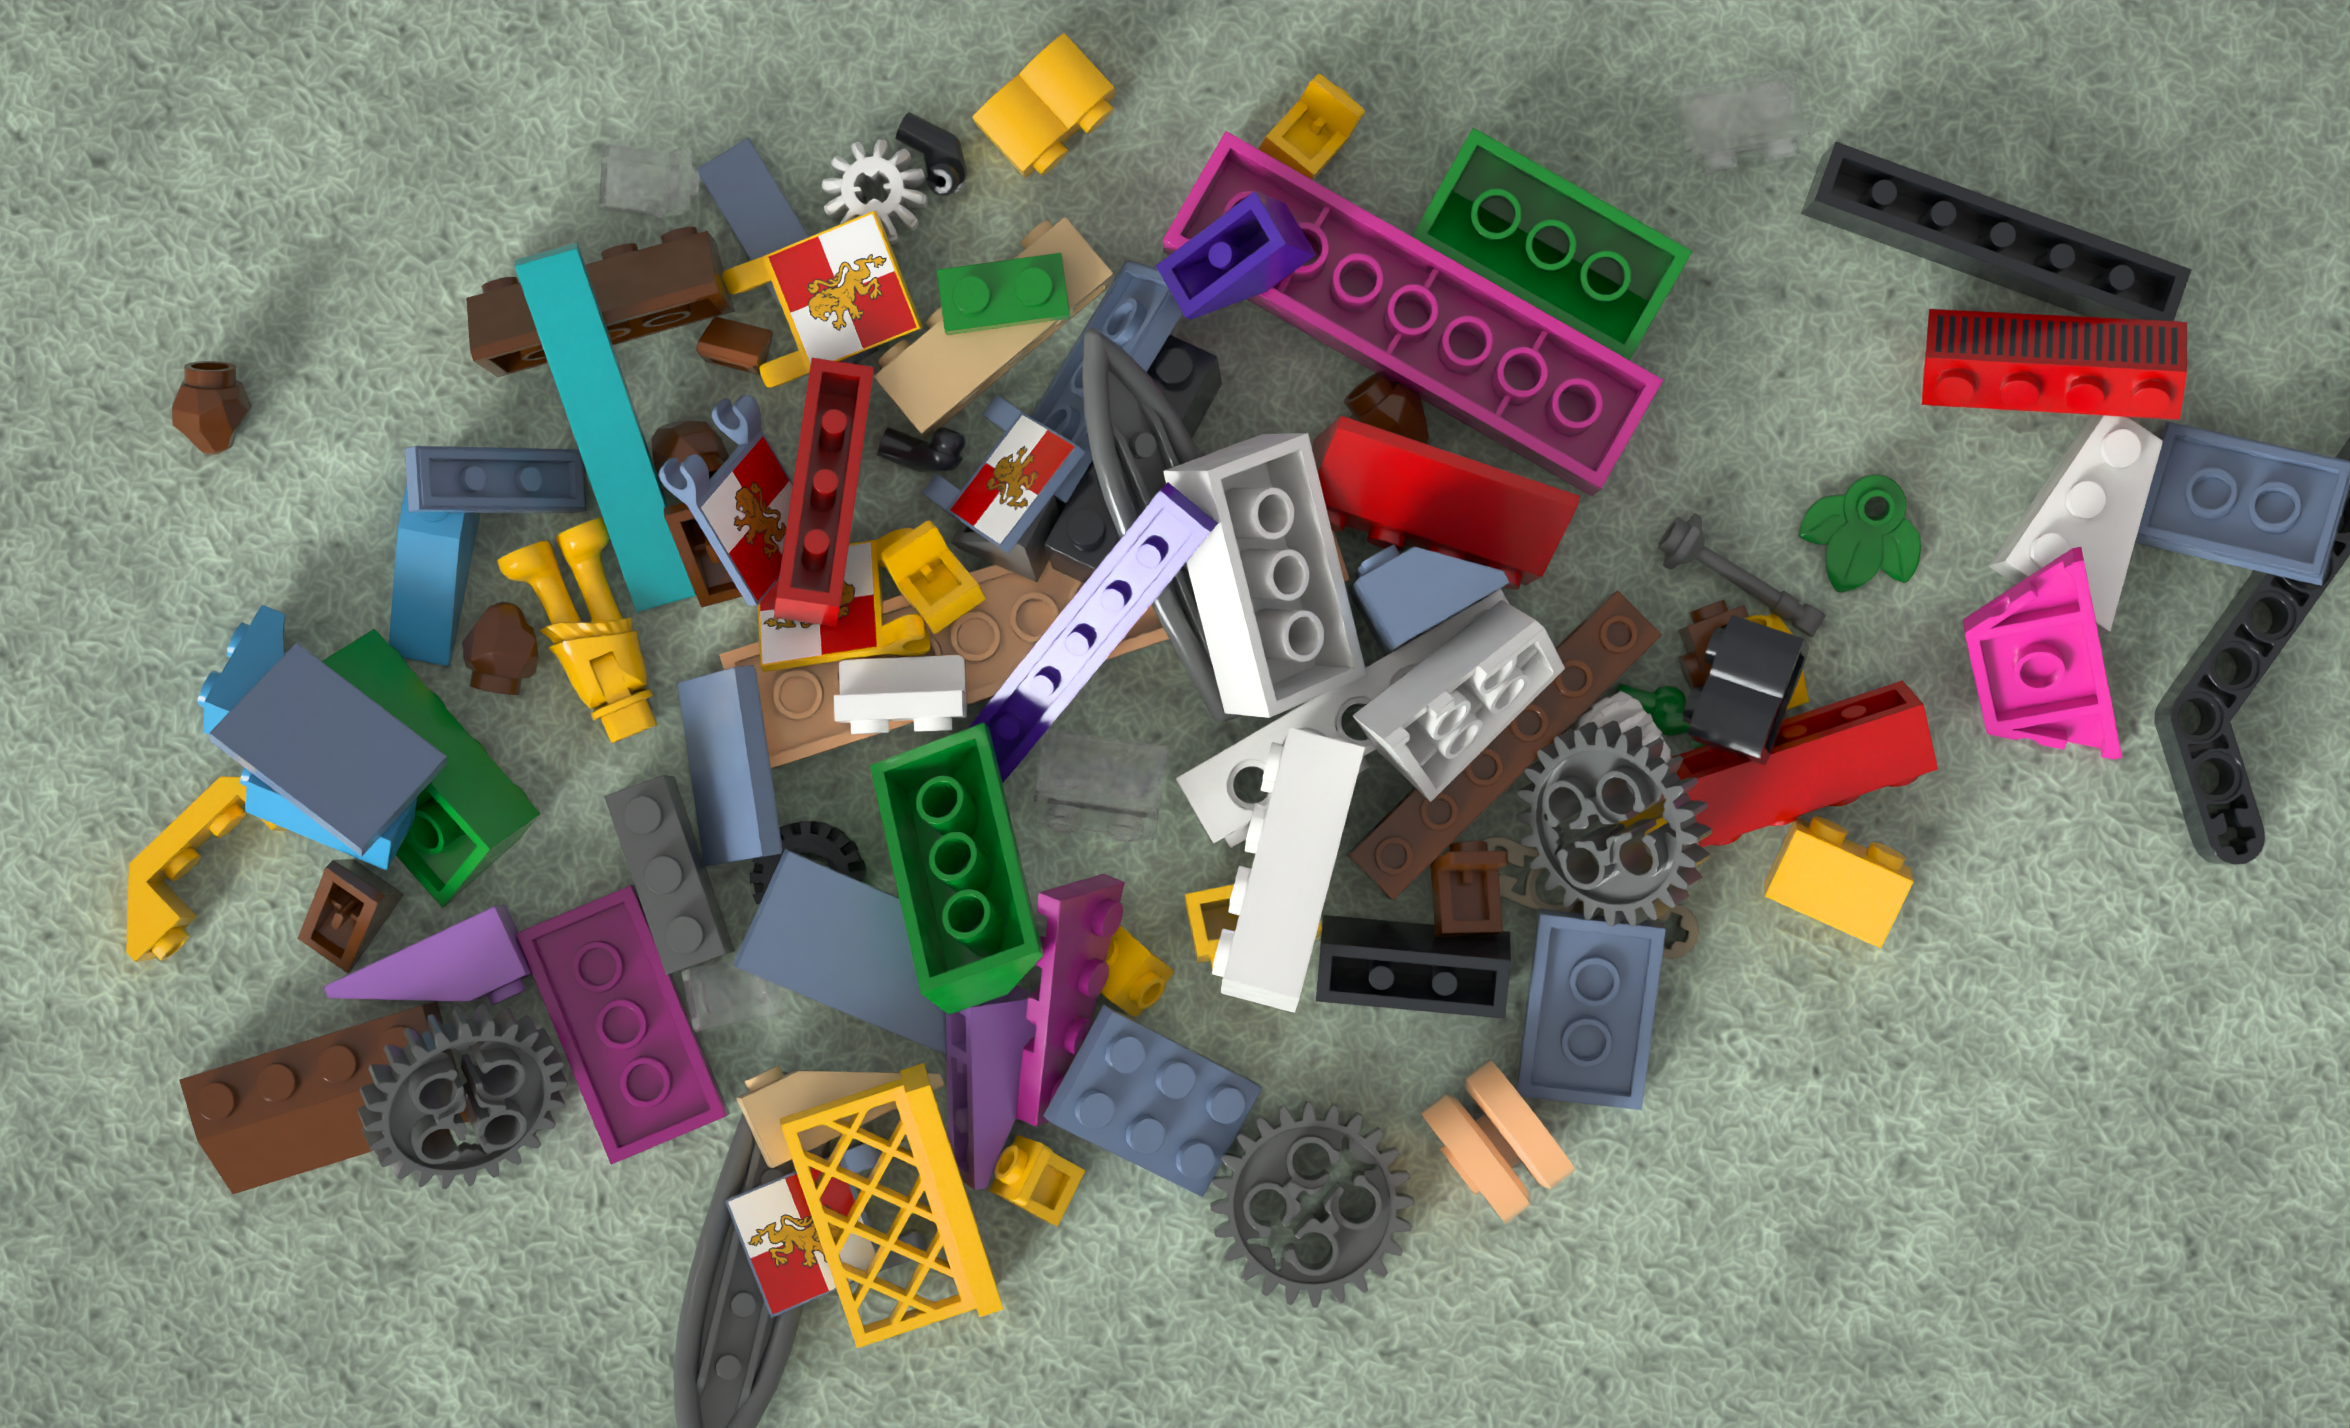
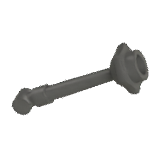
(1685, 543)

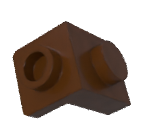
(1697, 636)
(1467, 890)

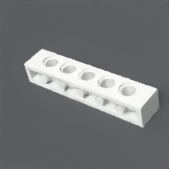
(1211, 783)

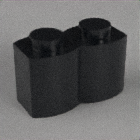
(1746, 688)

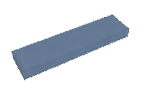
(755, 207)

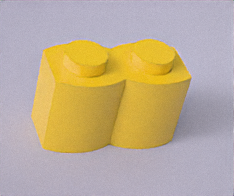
(1045, 107)

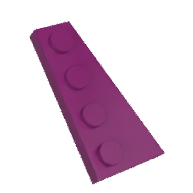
(1073, 974)

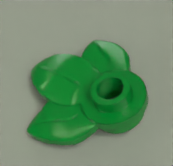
(1863, 543)

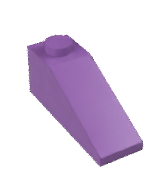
(456, 964)
(984, 1080)

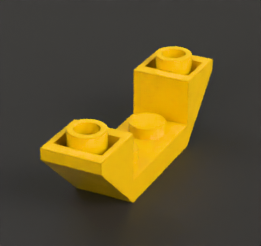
(154, 911)

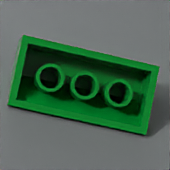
(1551, 243)
(471, 806)
(957, 869)

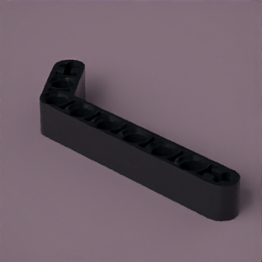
(2220, 702)

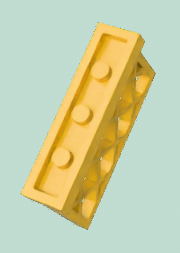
(944, 1191)

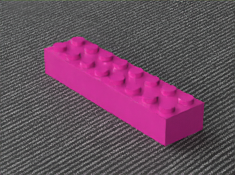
(1434, 324)

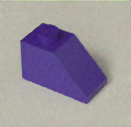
(1236, 256)

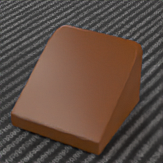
(735, 345)

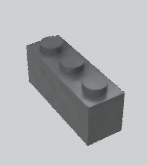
(669, 873)

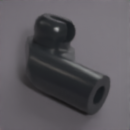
(941, 153)
(921, 456)

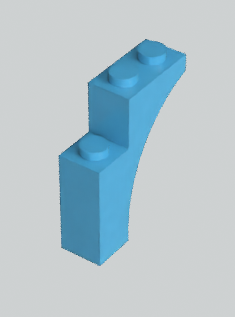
(252, 654)

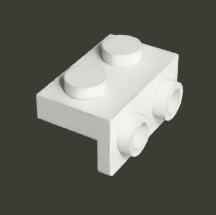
(901, 689)

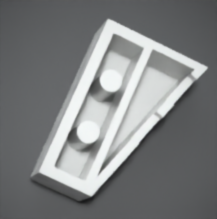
(2092, 504)

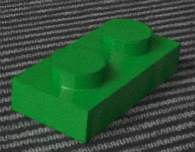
(1003, 294)

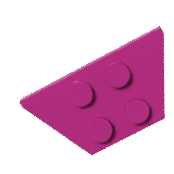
(2043, 661)

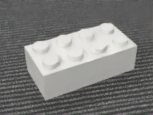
(1269, 576)
(1291, 870)

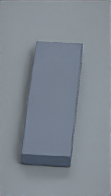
(494, 480)

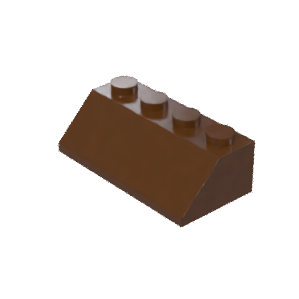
(635, 289)
(294, 1103)

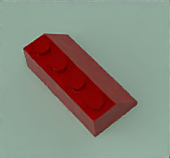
(1439, 501)

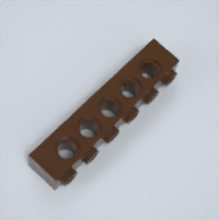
(1421, 829)

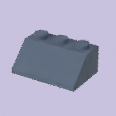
(1417, 592)

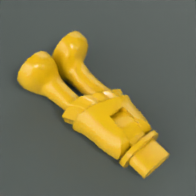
(597, 655)

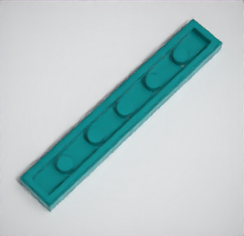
(604, 424)

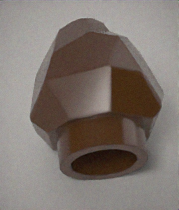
(210, 405)
(1388, 407)
(686, 439)
(501, 650)

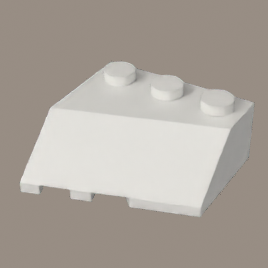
(1461, 697)

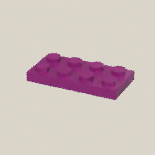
(622, 1024)

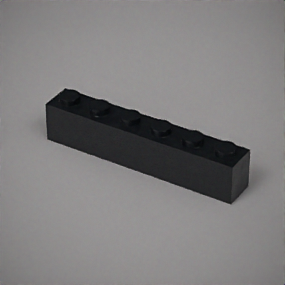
(1991, 239)

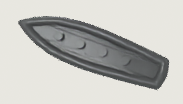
(1132, 442)
(726, 1341)

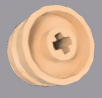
(1497, 1141)

